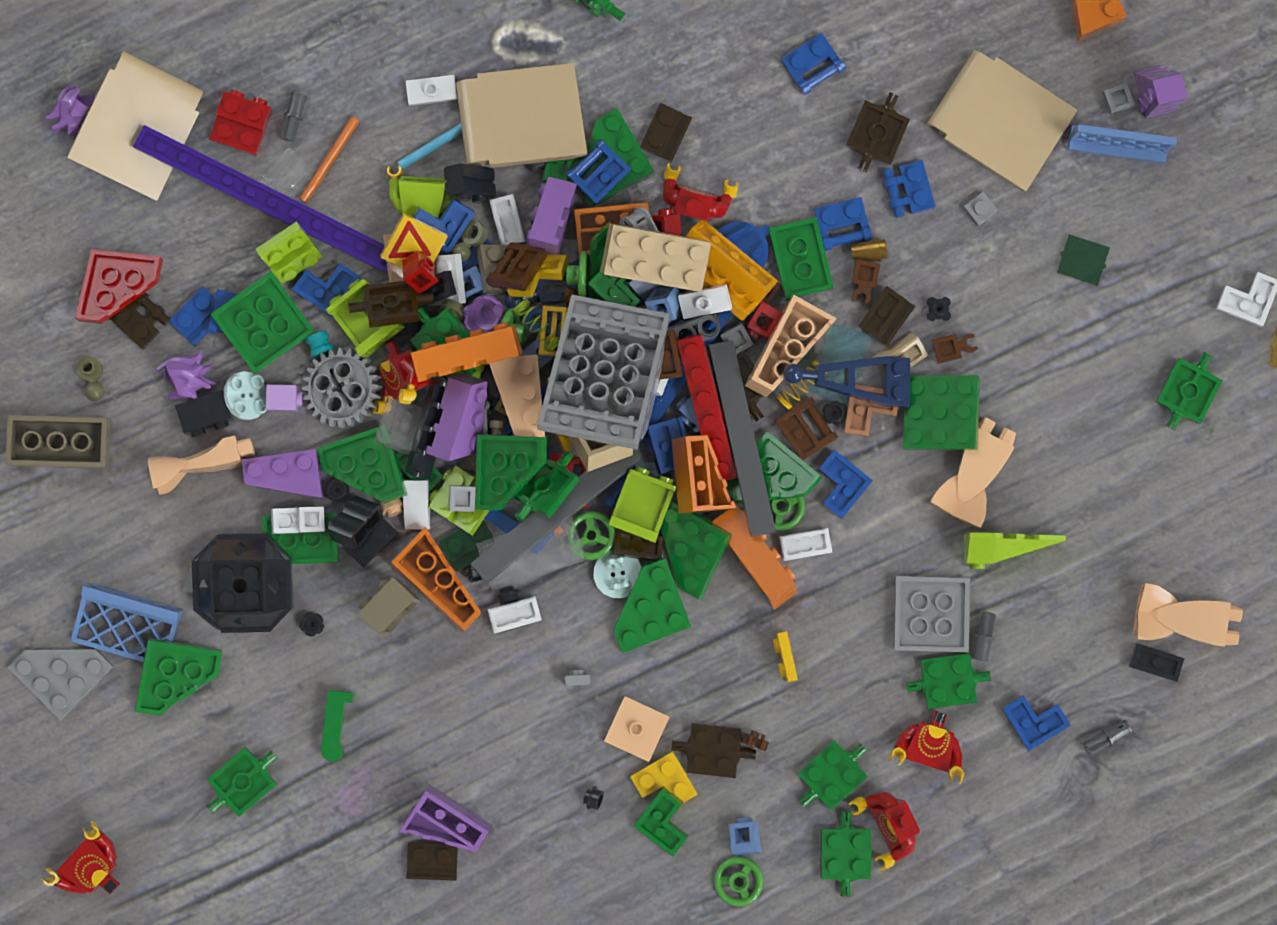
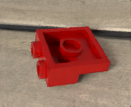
(240, 122)

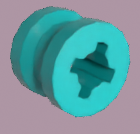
(319, 343)

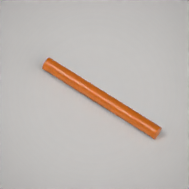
(329, 159)

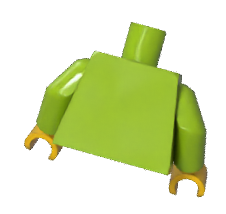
(412, 192)

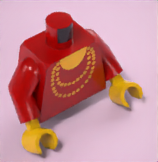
(696, 202)
(398, 377)
(931, 746)
(894, 823)
(87, 866)

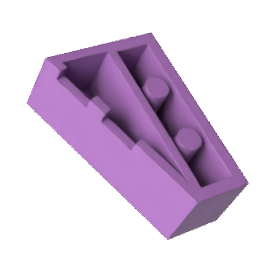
(1159, 90)
(461, 418)
(286, 472)
(446, 821)

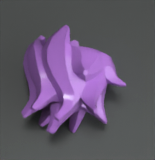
(70, 110)
(483, 313)
(185, 375)

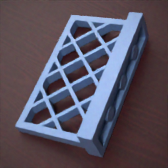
(1120, 143)
(125, 603)

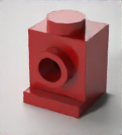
(667, 221)
(421, 268)
(771, 318)

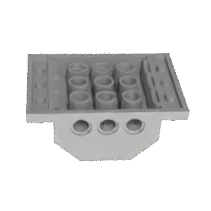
(605, 372)

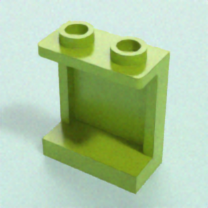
(356, 324)
(642, 504)

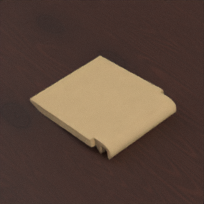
(125, 102)
(521, 116)
(1001, 119)

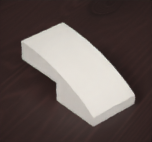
(416, 504)
(297, 520)

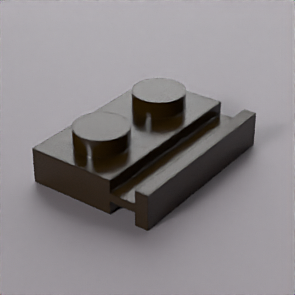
(666, 132)
(886, 316)
(432, 861)

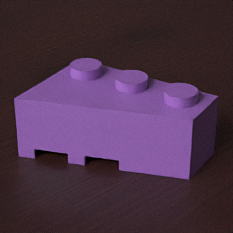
(552, 215)

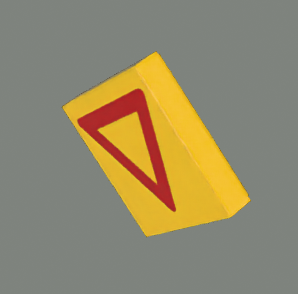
(412, 236)

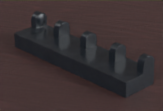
(419, 462)

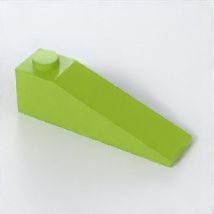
(989, 548)

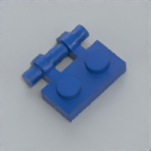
(915, 185)

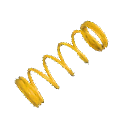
(788, 405)

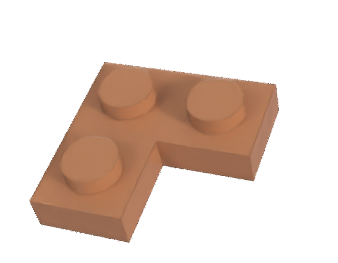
(860, 412)

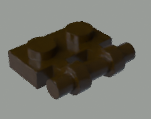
(135, 325)

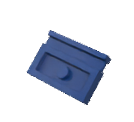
(195, 316)
(661, 444)

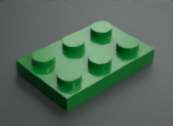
(801, 258)
(306, 547)

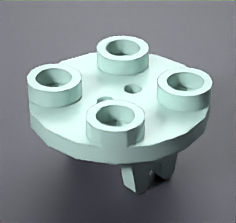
(247, 406)
(620, 584)

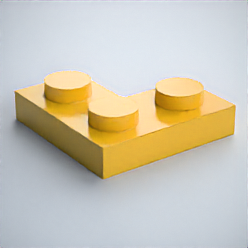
(552, 268)
(665, 773)

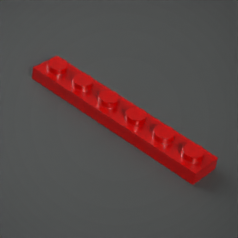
(706, 401)

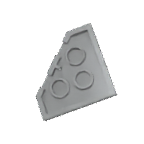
(60, 676)

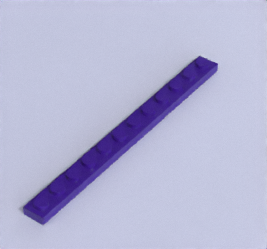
(261, 197)

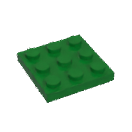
(262, 322)
(942, 413)

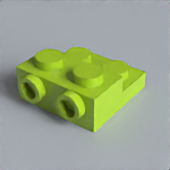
(289, 253)
(440, 500)

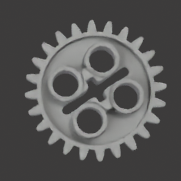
(324, 400)

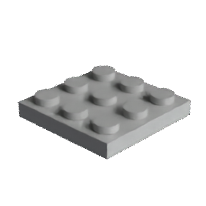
(931, 614)

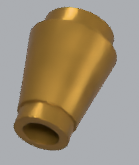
(870, 250)

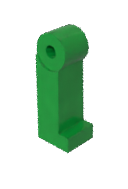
(331, 746)

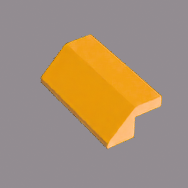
(729, 265)

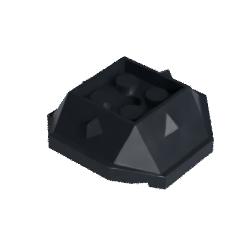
(246, 557)

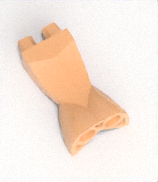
(226, 454)
(965, 493)
(1203, 621)

